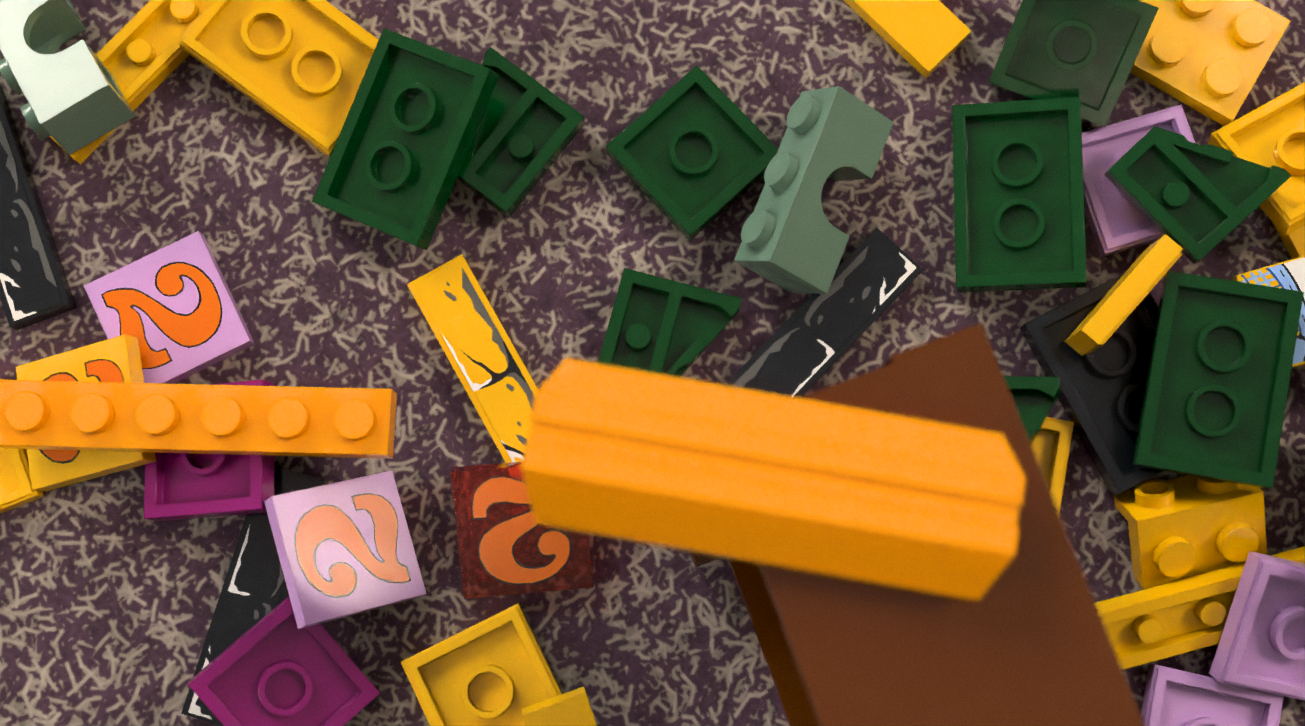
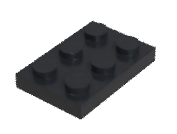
(1103, 388)

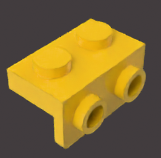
(1190, 527)

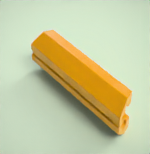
(772, 479)

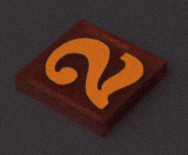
(502, 544)

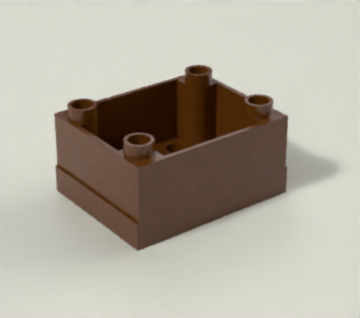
(924, 659)

